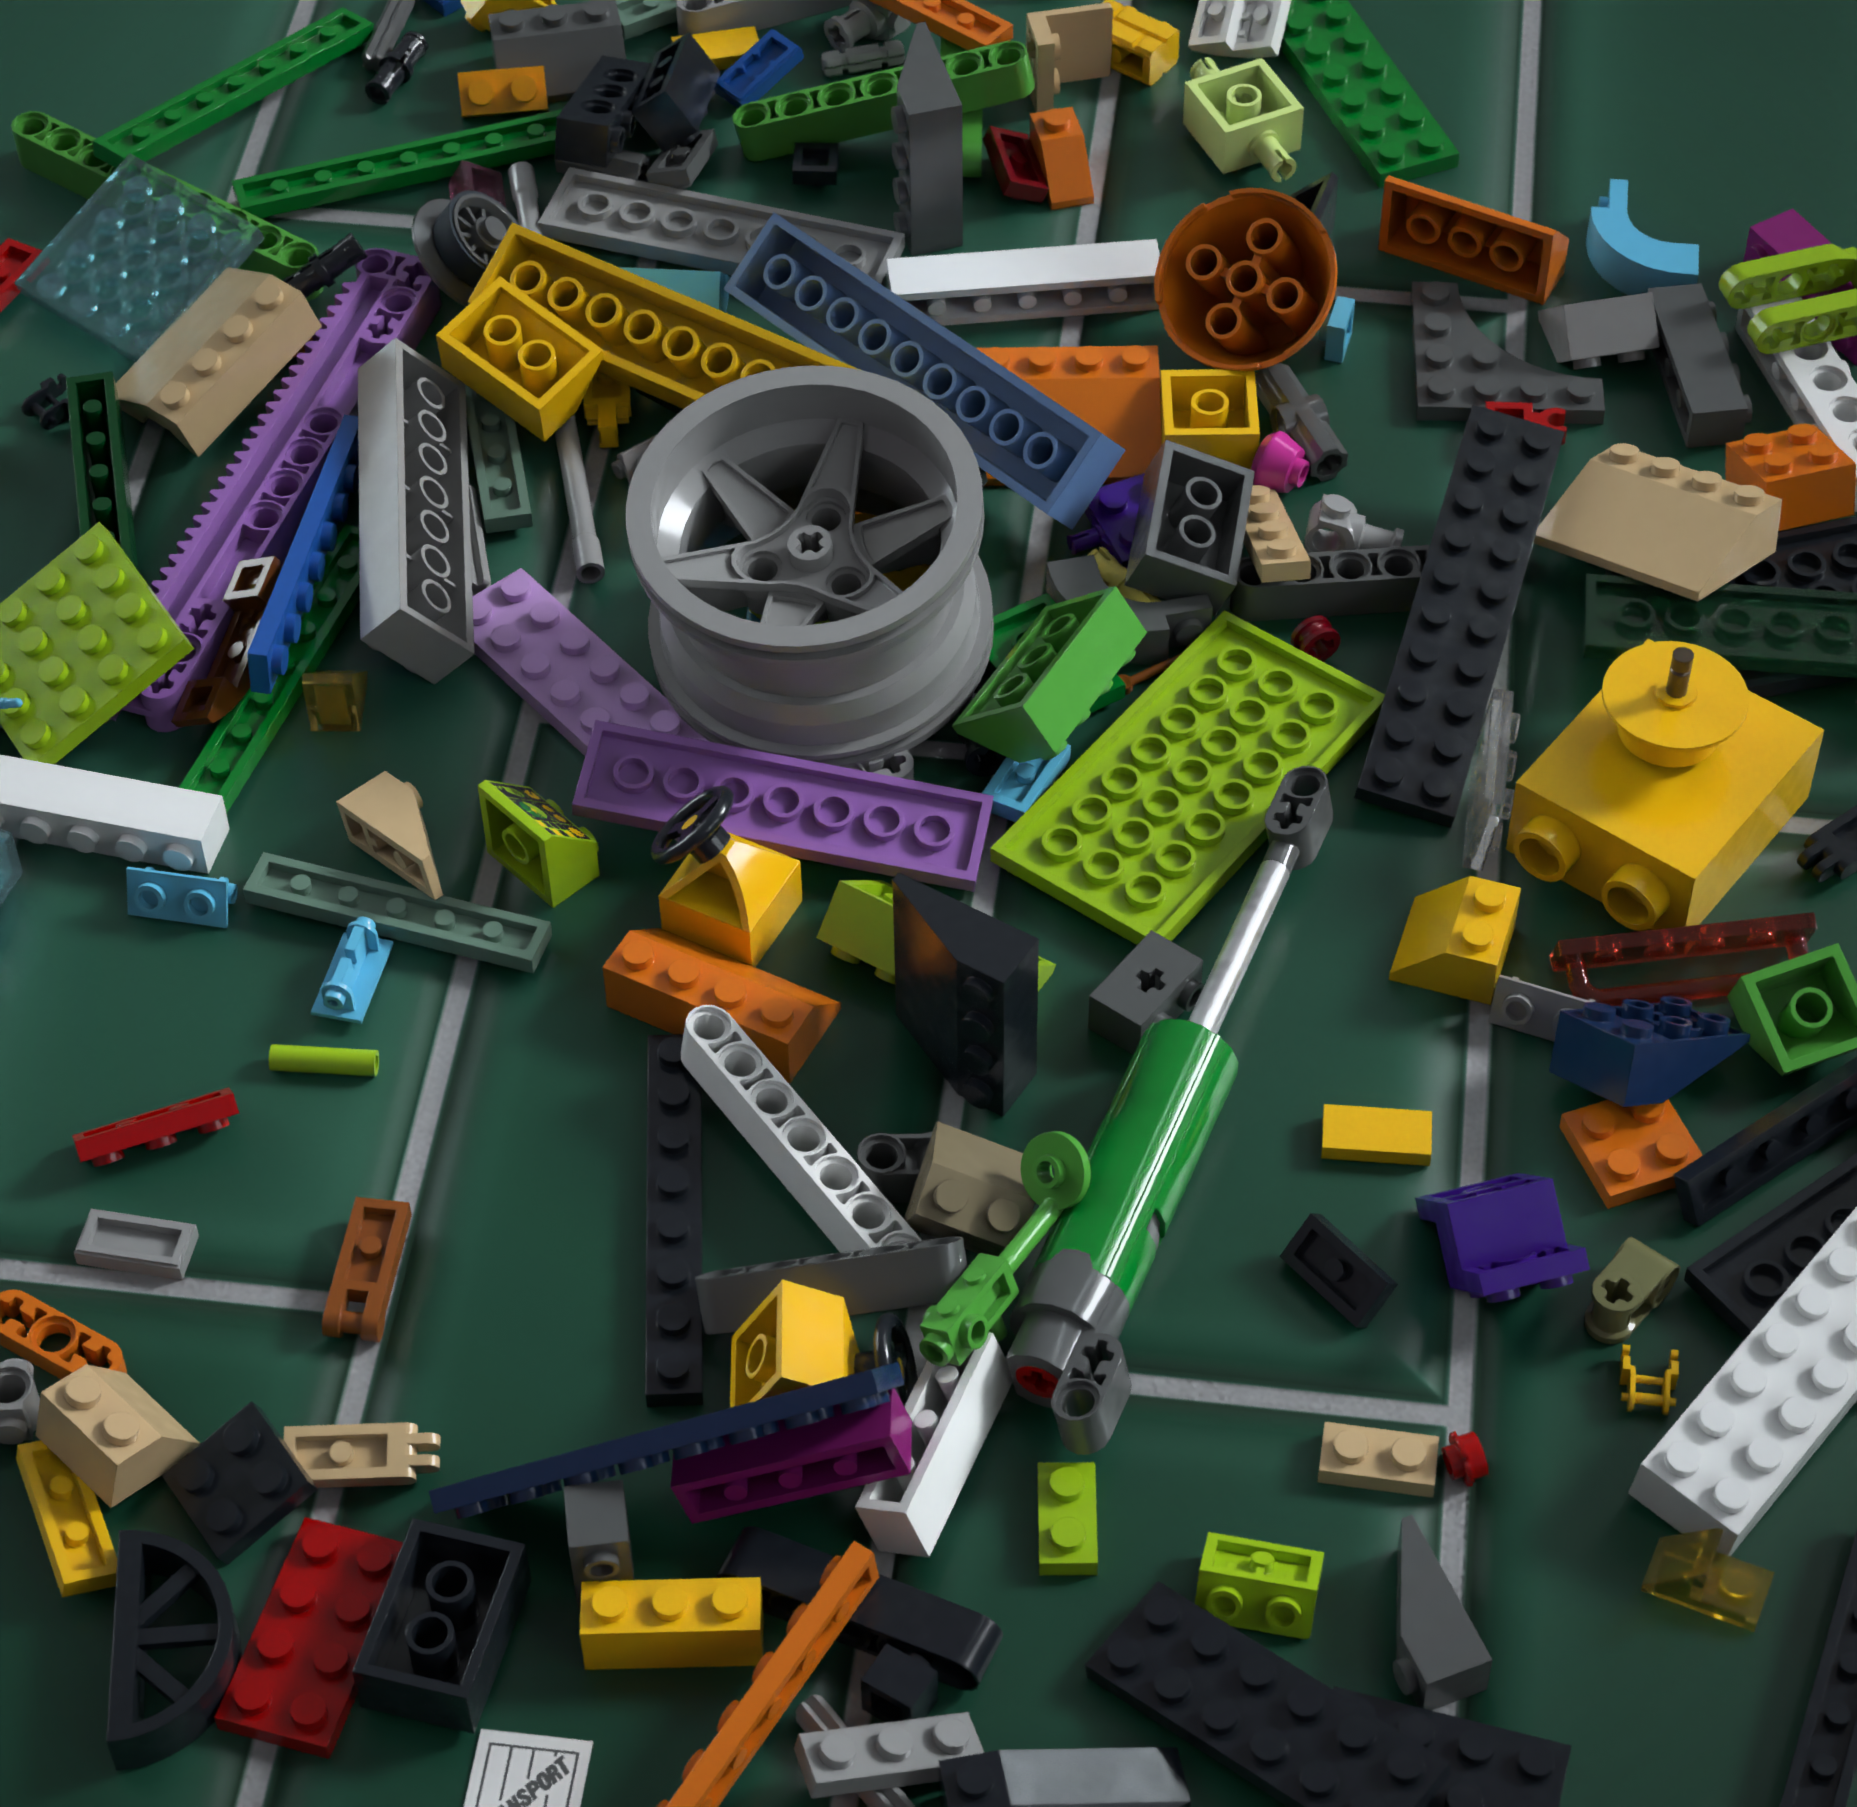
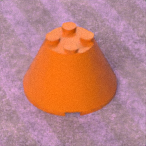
(1246, 280)

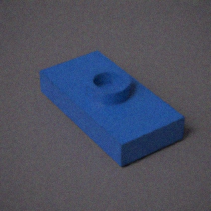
(758, 69)

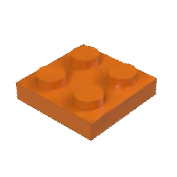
(1629, 1148)

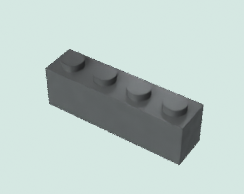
(1698, 368)

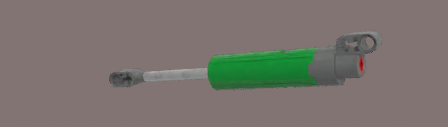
(1144, 1160)

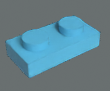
(1021, 784)

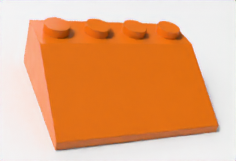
(1104, 386)

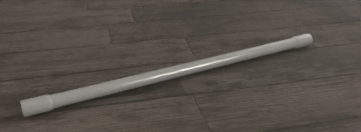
(585, 543)

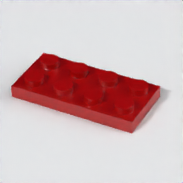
(300, 1659)

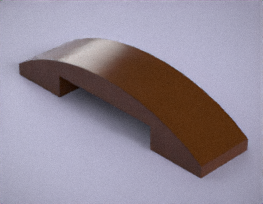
(228, 679)

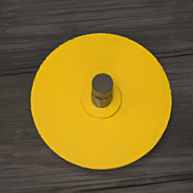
(1674, 701)

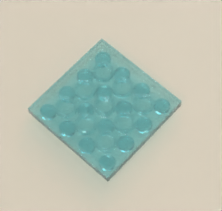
(137, 257)

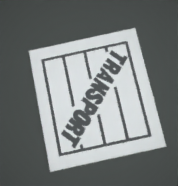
(527, 1771)

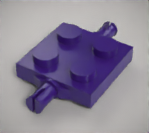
(1111, 519)

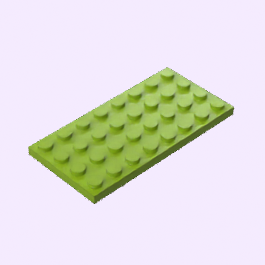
(1185, 780)

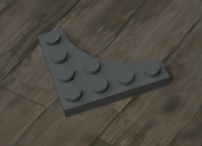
(1463, 367)

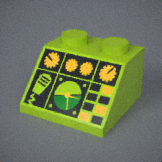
(537, 841)

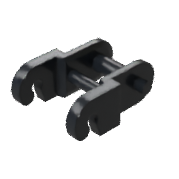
(43, 398)

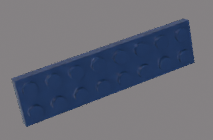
(652, 1446)

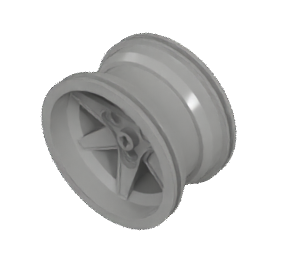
(788, 468)

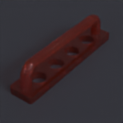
(1673, 943)

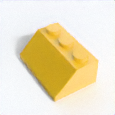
(520, 357)

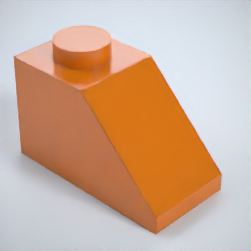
(1062, 157)

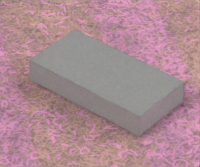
(136, 1244)

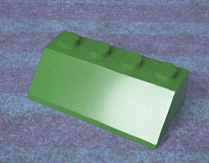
(1053, 677)

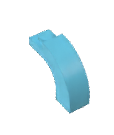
(1629, 257)

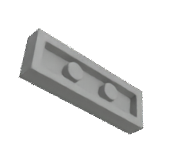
(883, 1753)

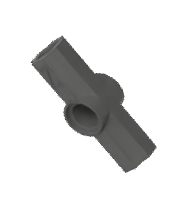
(1302, 418)

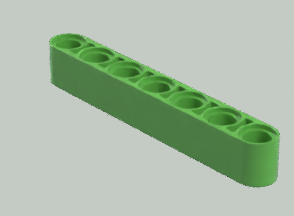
(864, 103)

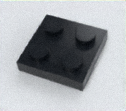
(239, 1483)

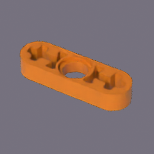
(45, 1321)

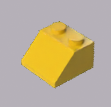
(1458, 938)

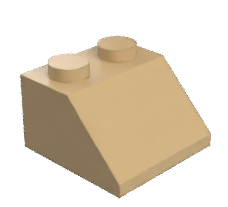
(110, 1432)

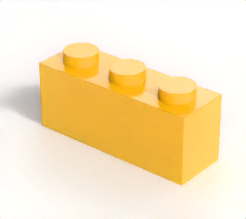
(671, 1623)

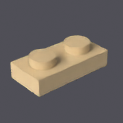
(1378, 1459)

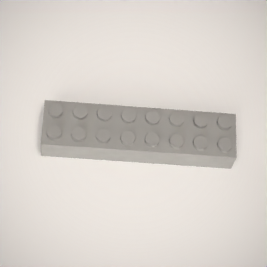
(414, 513)

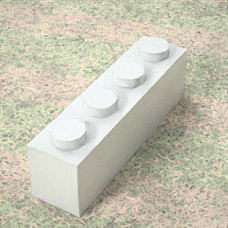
(950, 1421)

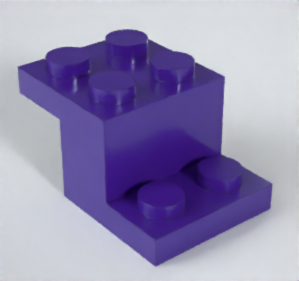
(1503, 1236)

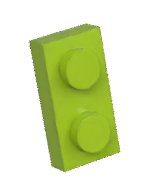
(1067, 1518)

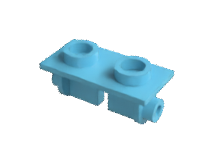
(179, 896)
(353, 973)

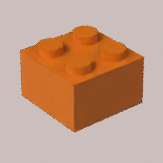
(1800, 469)

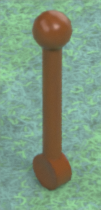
(1132, 680)

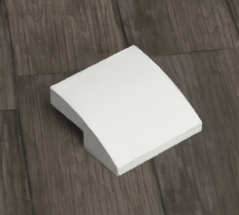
(1239, 27)

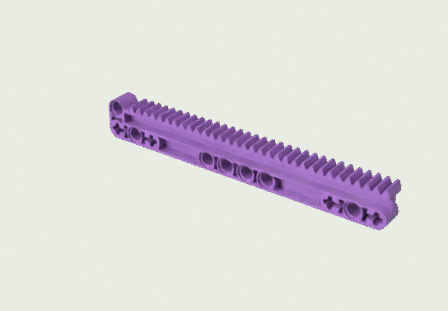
(278, 469)

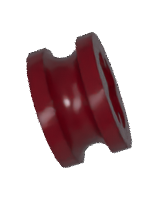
(1316, 637)

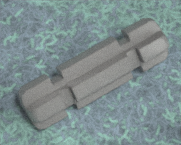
(862, 58)

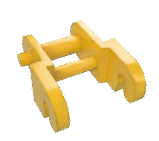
(1629, 1378)

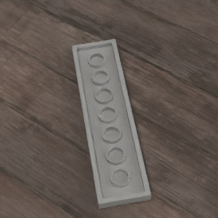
(694, 226)

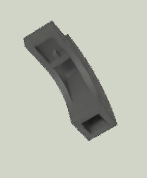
(1167, 622)

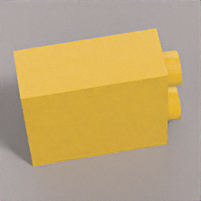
(1657, 837)

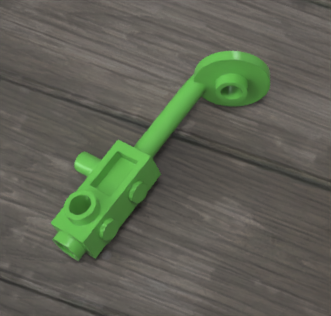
(988, 1284)

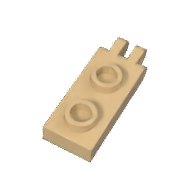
(363, 1453)

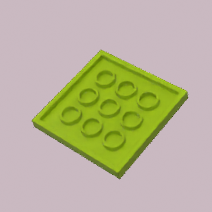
(80, 646)

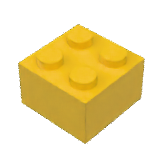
(1211, 412)

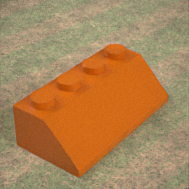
(1471, 241)
(667, 976)

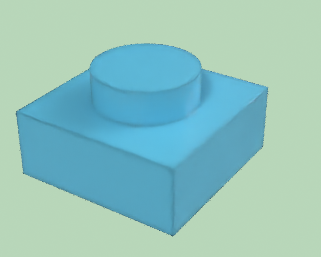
(1338, 329)

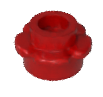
(1465, 1458)

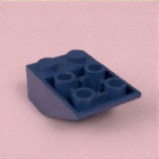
(1641, 1048)

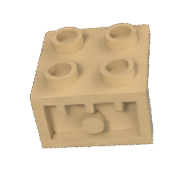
(1067, 48)

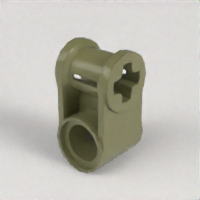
(1628, 1291)

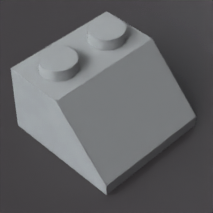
(1601, 328)

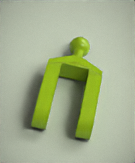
(1812, 272)

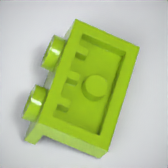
(1259, 1584)

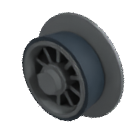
(459, 240)

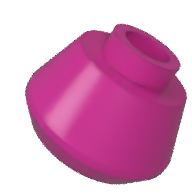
(1280, 463)

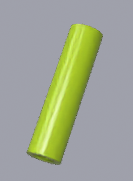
(323, 1060)

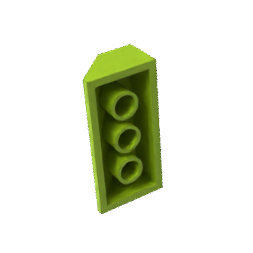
(863, 929)

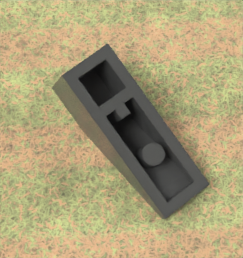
(1436, 1642)

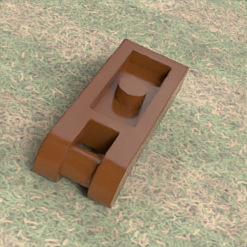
(366, 1268)

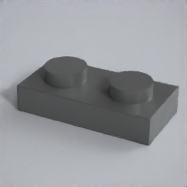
(681, 165)

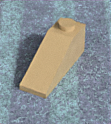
(388, 825)

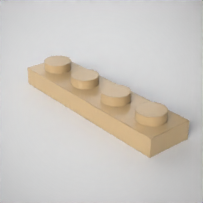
(1273, 539)

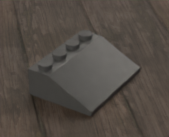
(927, 150)

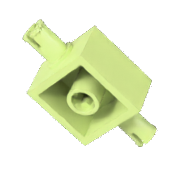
(1243, 117)

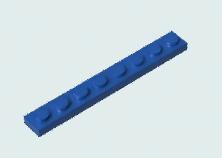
(305, 560)

